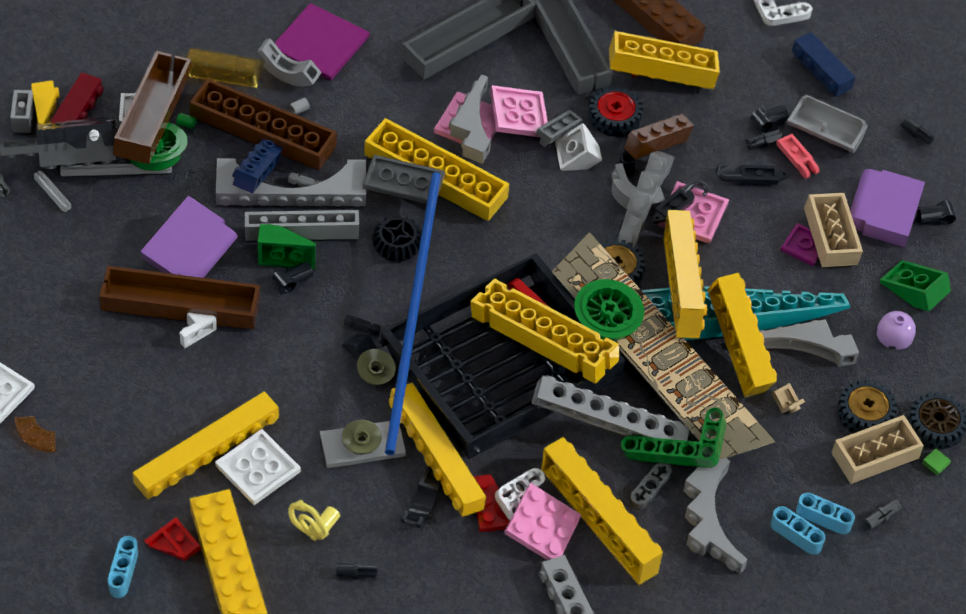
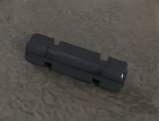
(362, 324)

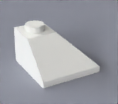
(577, 150)

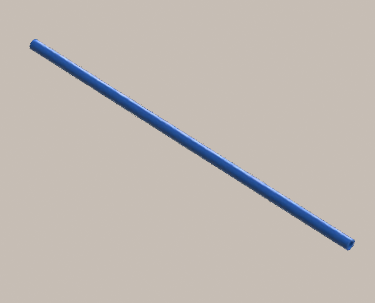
(412, 315)

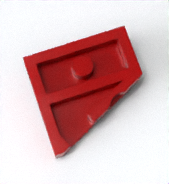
(174, 541)

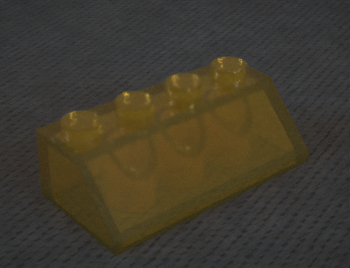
(225, 67)

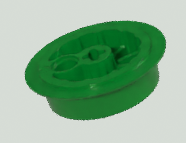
(168, 150)
(608, 311)

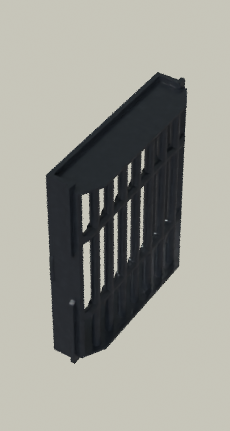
(517, 420)

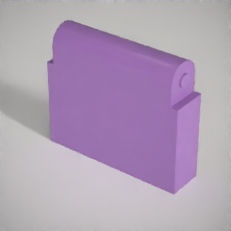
(886, 205)
(189, 241)

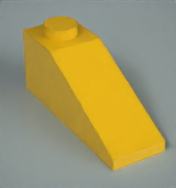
(45, 100)

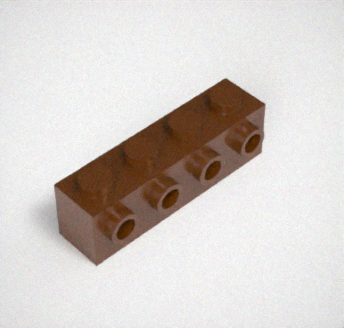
(658, 136)

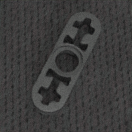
(649, 494)

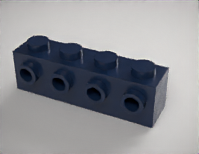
(823, 64)
(257, 166)

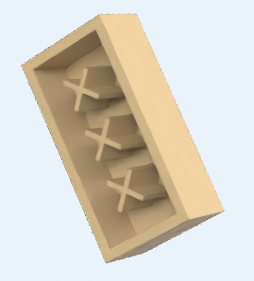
(833, 229)
(877, 449)

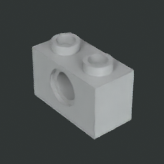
(22, 111)

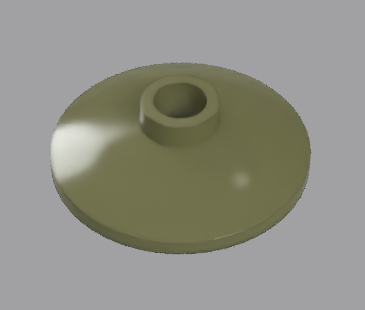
(376, 359)
(361, 430)

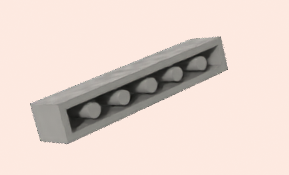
(308, 224)

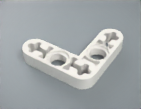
(774, 15)
(513, 500)

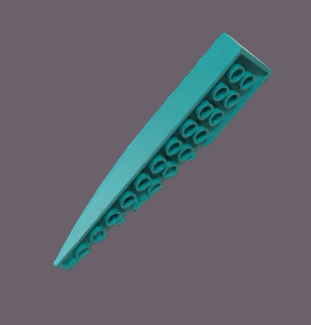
(771, 308)

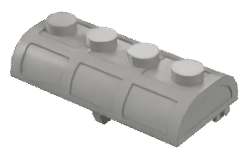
(828, 123)

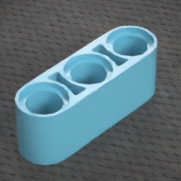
(816, 511)
(793, 522)
(123, 558)

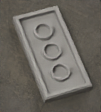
(337, 454)

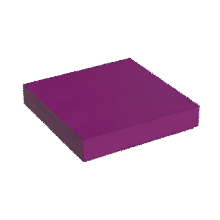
(801, 245)

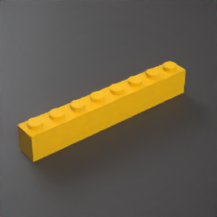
(205, 445)
(439, 453)

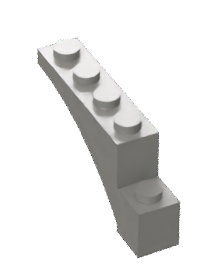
(468, 124)
(814, 339)

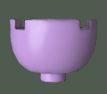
(896, 330)

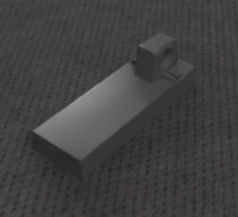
(558, 127)

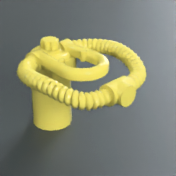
(318, 529)

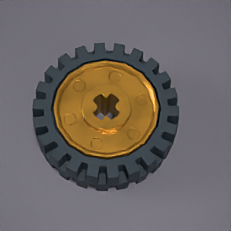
(627, 258)
(865, 405)

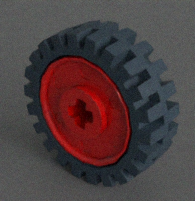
(615, 111)

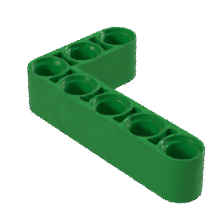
(681, 447)

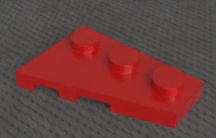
(492, 516)

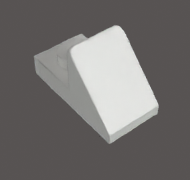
(199, 327)

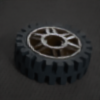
(950, 417)

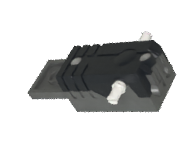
(68, 143)

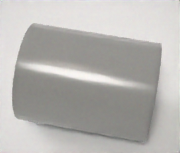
(299, 106)

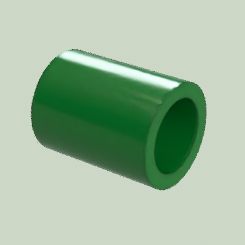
(186, 120)

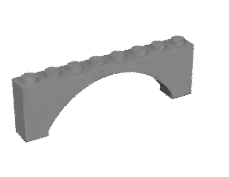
(339, 190)

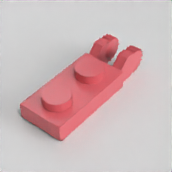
(798, 155)

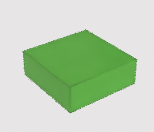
(936, 462)

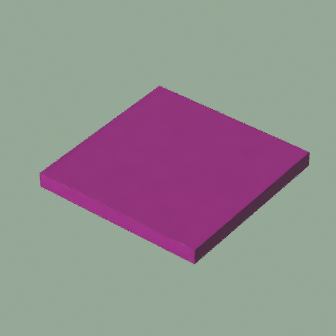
(323, 39)

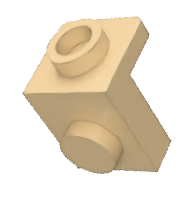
(787, 399)

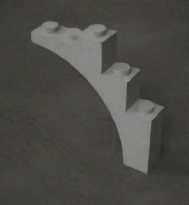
(642, 198)
(701, 512)

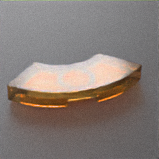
(34, 435)

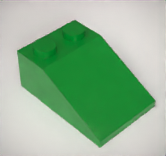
(284, 248)
(917, 284)

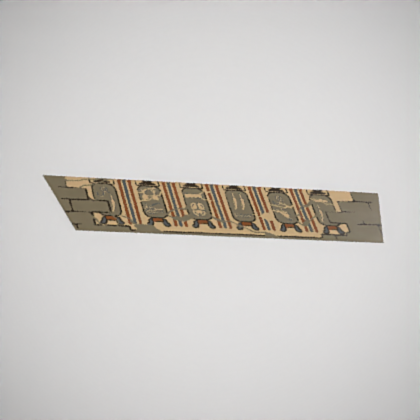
(663, 359)

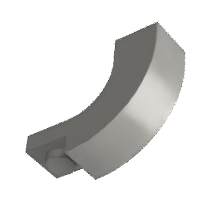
(286, 69)
(623, 188)

